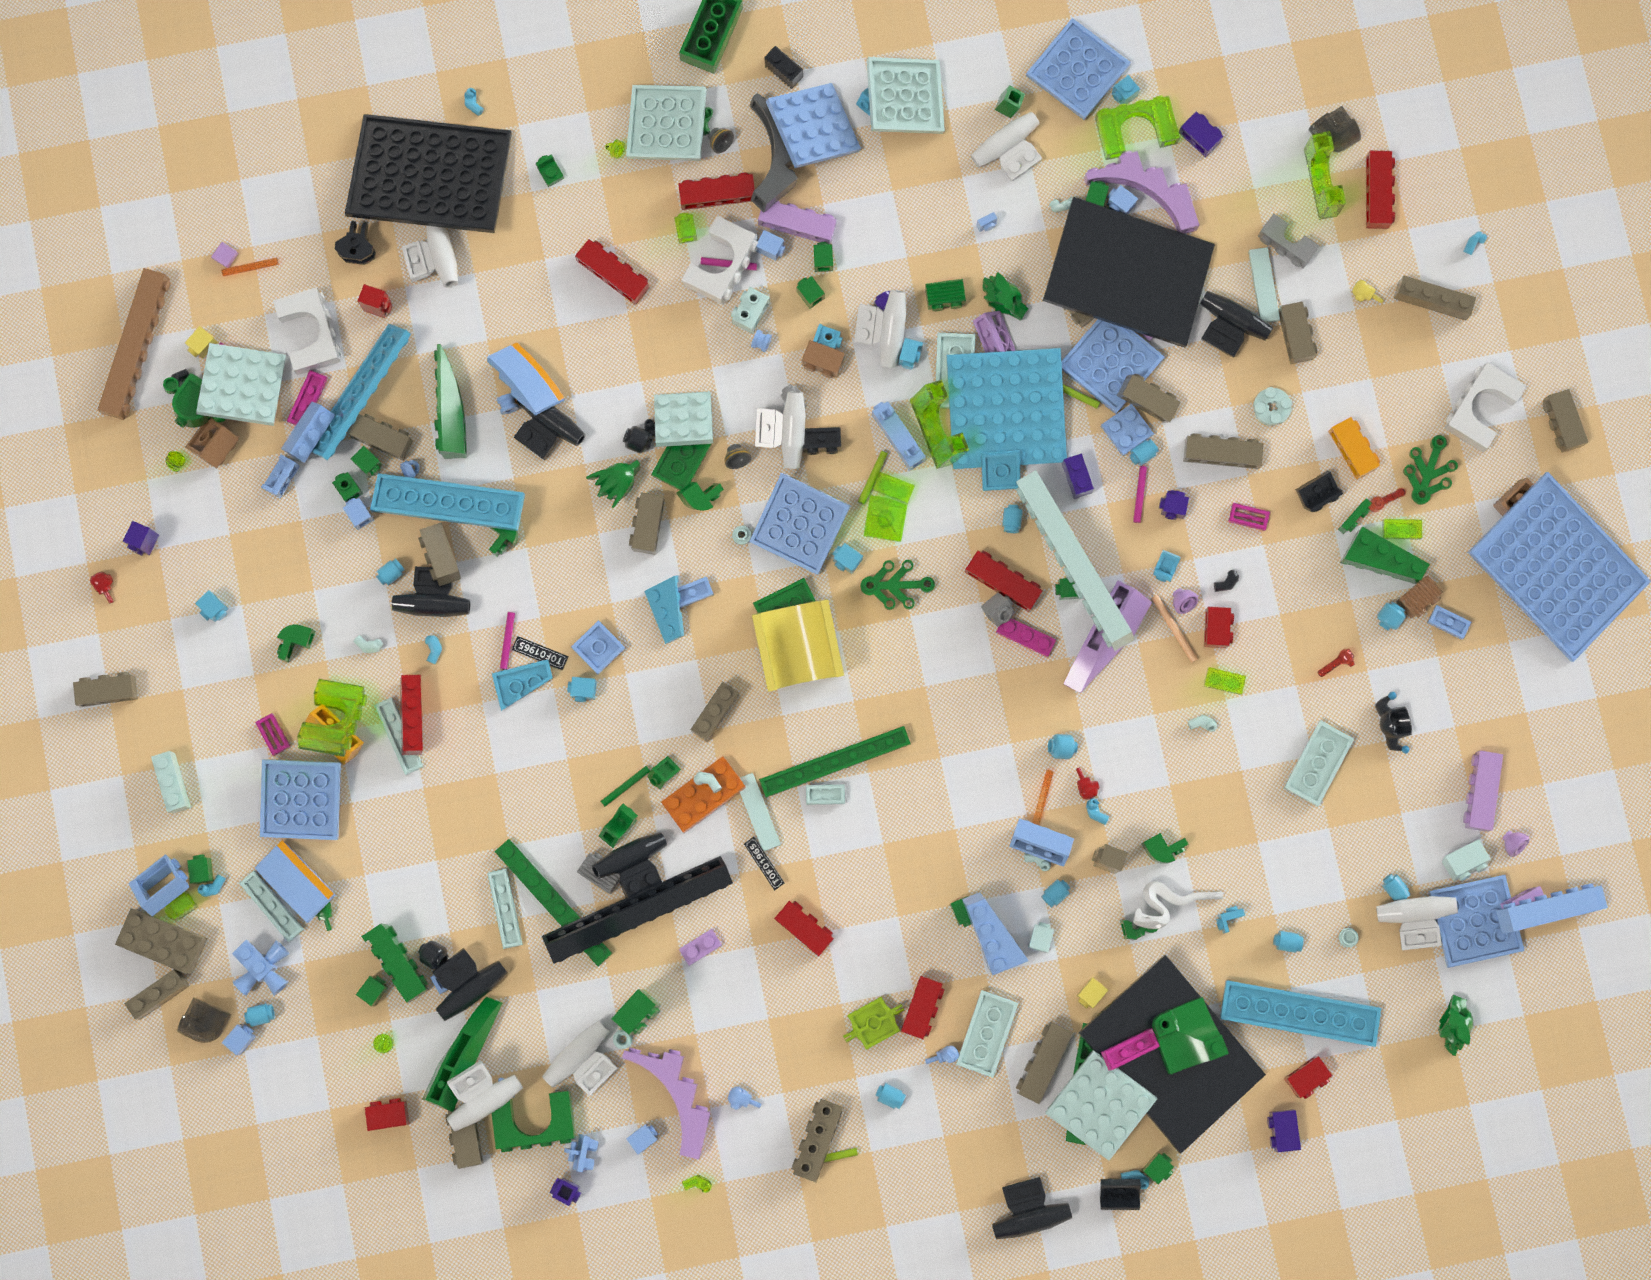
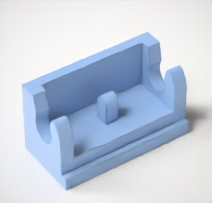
(280, 476)

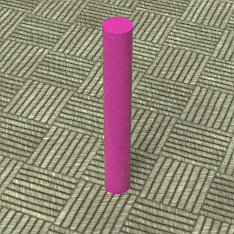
(724, 263)
(1140, 494)
(507, 640)

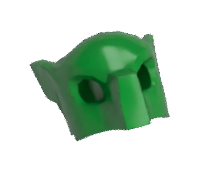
(1004, 296)
(616, 480)
(1456, 1025)

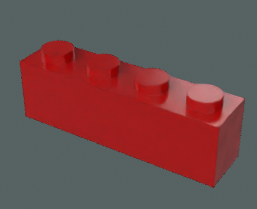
(1379, 189)
(716, 191)
(612, 271)
(1003, 581)
(411, 715)

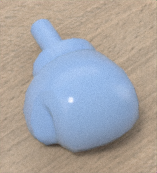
(948, 1054)
(739, 1097)

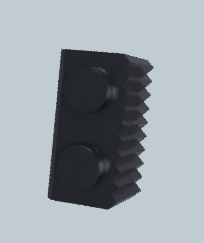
(783, 67)

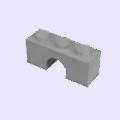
(1298, 253)

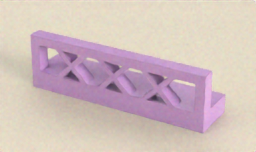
(989, 332)

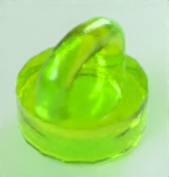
(616, 148)
(175, 461)
(383, 1043)

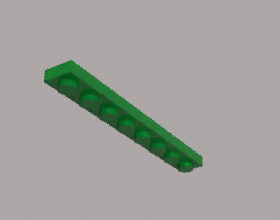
(835, 761)
(545, 894)

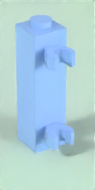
(898, 435)

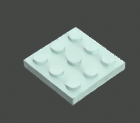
(683, 419)

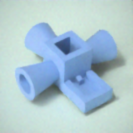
(260, 967)

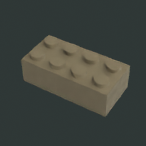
(161, 941)

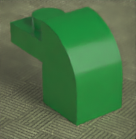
(696, 499)
(501, 542)
(292, 636)
(618, 826)
(1159, 851)

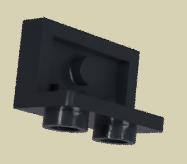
(822, 440)
(1319, 492)
(1120, 1194)

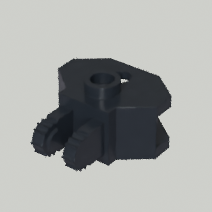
(355, 243)

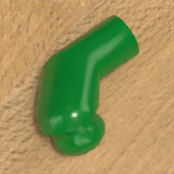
(708, 115)

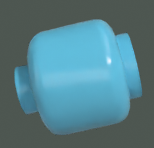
(1391, 616)
(1062, 746)

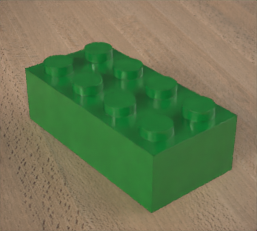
(710, 33)
(636, 1012)

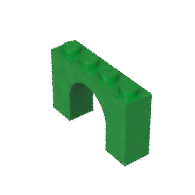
(560, 1128)

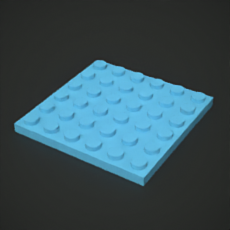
(1008, 404)

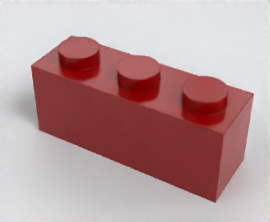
(804, 927)
(922, 1008)

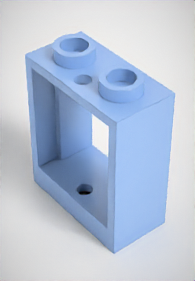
(151, 877)

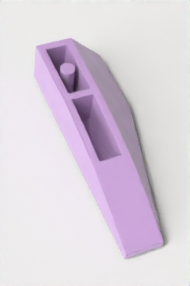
(1094, 652)

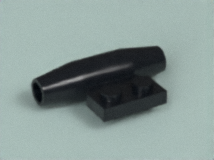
(1232, 322)
(543, 429)
(430, 598)
(633, 864)
(467, 985)
(1029, 1212)

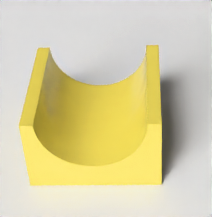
(797, 644)

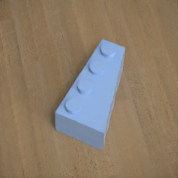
(995, 941)

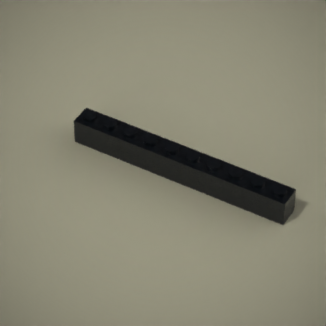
(637, 909)

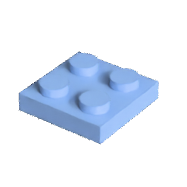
(1127, 429)
(598, 647)

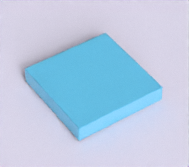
(1000, 470)

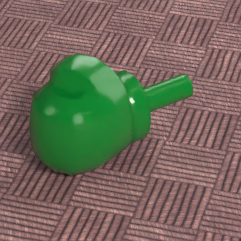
(324, 914)

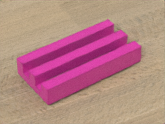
(1245, 523)
(280, 748)

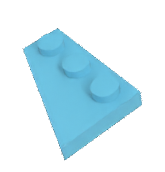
(665, 607)
(520, 681)

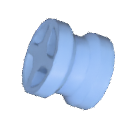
(761, 341)
(507, 404)

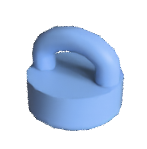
(407, 469)

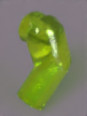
(699, 1182)

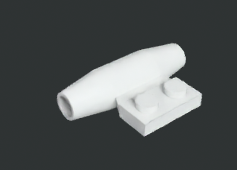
(1010, 147)
(432, 255)
(884, 326)
(783, 429)
(1418, 919)
(583, 1061)
(479, 1095)

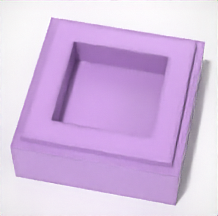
(224, 255)

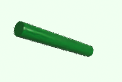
(625, 786)

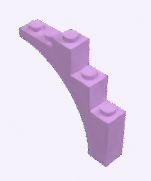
(1152, 182)
(693, 1120)

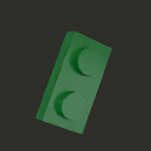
(1361, 511)

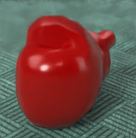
(101, 583)
(1087, 788)

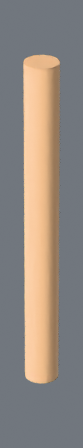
(1174, 628)

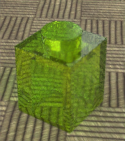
(685, 228)
(180, 906)

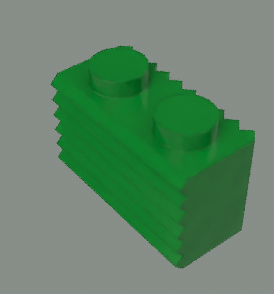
(945, 294)

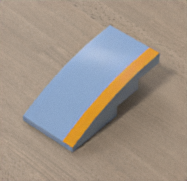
(525, 378)
(295, 881)

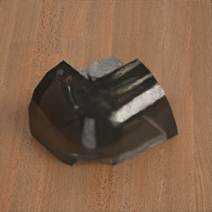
(1342, 128)
(203, 1021)

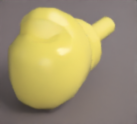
(1364, 291)

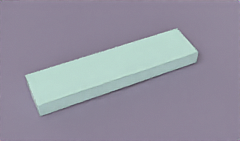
(1264, 284)
(391, 721)
(758, 813)
(271, 906)
(505, 908)

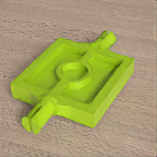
(873, 1023)

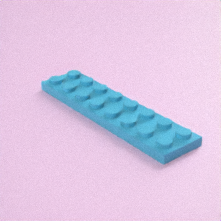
(361, 387)
(447, 502)
(1300, 1013)

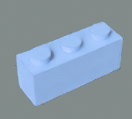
(308, 431)
(1041, 842)

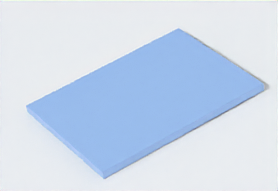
(1559, 566)

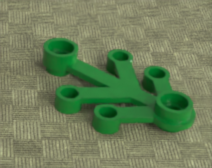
(1428, 473)
(894, 585)

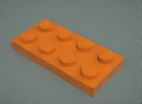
(695, 802)

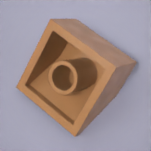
(212, 443)

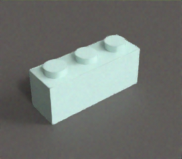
(171, 782)

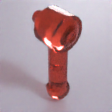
(1378, 502)
(1344, 657)

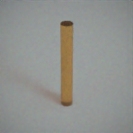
(250, 266)
(1042, 797)

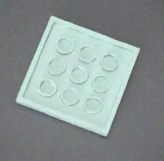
(905, 95)
(666, 122)
(241, 384)
(1101, 1105)

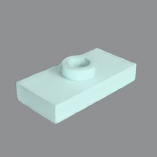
(825, 794)

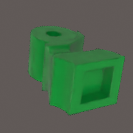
(1131, 933)

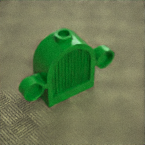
(186, 401)

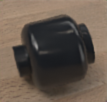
(637, 439)
(432, 954)

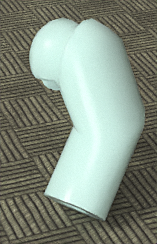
(1058, 207)
(370, 646)
(1204, 722)
(707, 778)
(1043, 864)

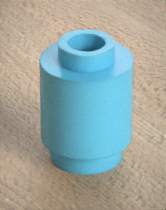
(1143, 452)
(1012, 519)
(390, 572)
(1395, 887)
(1056, 893)
(1288, 941)
(259, 1014)
(890, 1096)

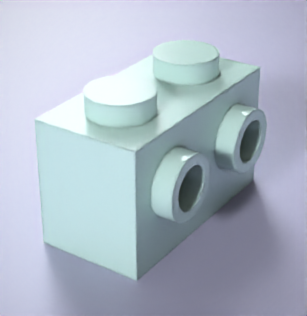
(750, 309)
(1466, 861)

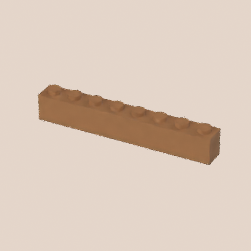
(134, 344)

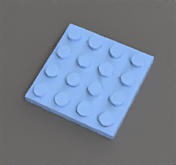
(1078, 69)
(813, 125)
(1106, 358)
(799, 523)
(300, 799)
(1475, 929)

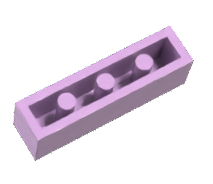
(798, 222)
(1483, 791)

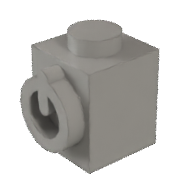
(998, 609)

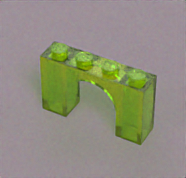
(1156, 111)
(1328, 198)
(926, 408)
(334, 738)

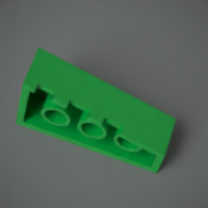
(1383, 557)
(396, 962)

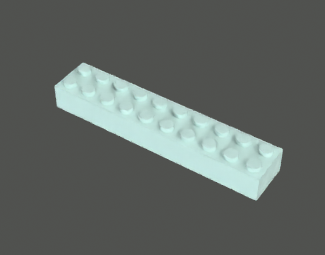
(1074, 559)

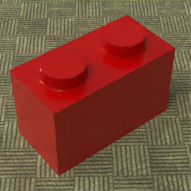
(374, 301)
(1217, 627)
(1308, 1077)
(386, 1115)

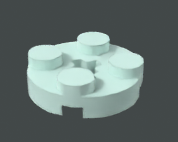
(1273, 417)

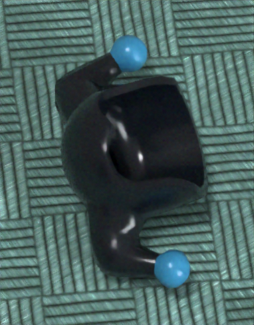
(1394, 723)

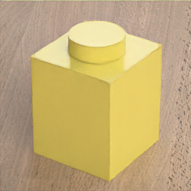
(199, 342)
(1091, 993)

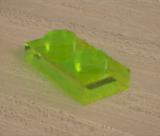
(893, 487)
(1402, 529)
(1224, 681)

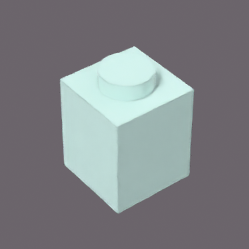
(1041, 937)

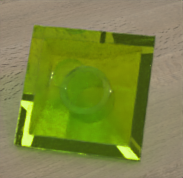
(885, 518)

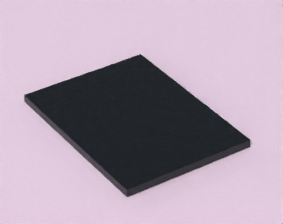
(428, 173)
(1129, 272)
(1191, 1097)

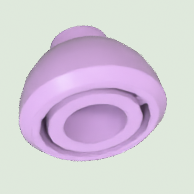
(1184, 600)
(1515, 843)

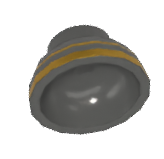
(720, 139)
(737, 457)

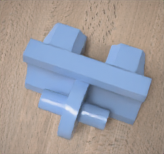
(580, 1161)

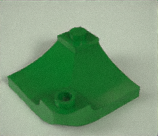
(1188, 1036)

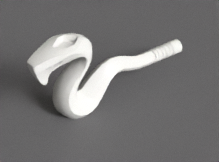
(1156, 888)

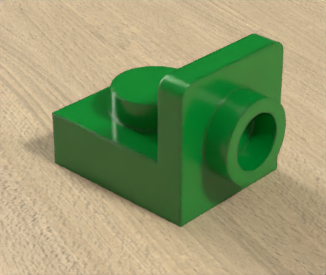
(549, 170)
(663, 772)

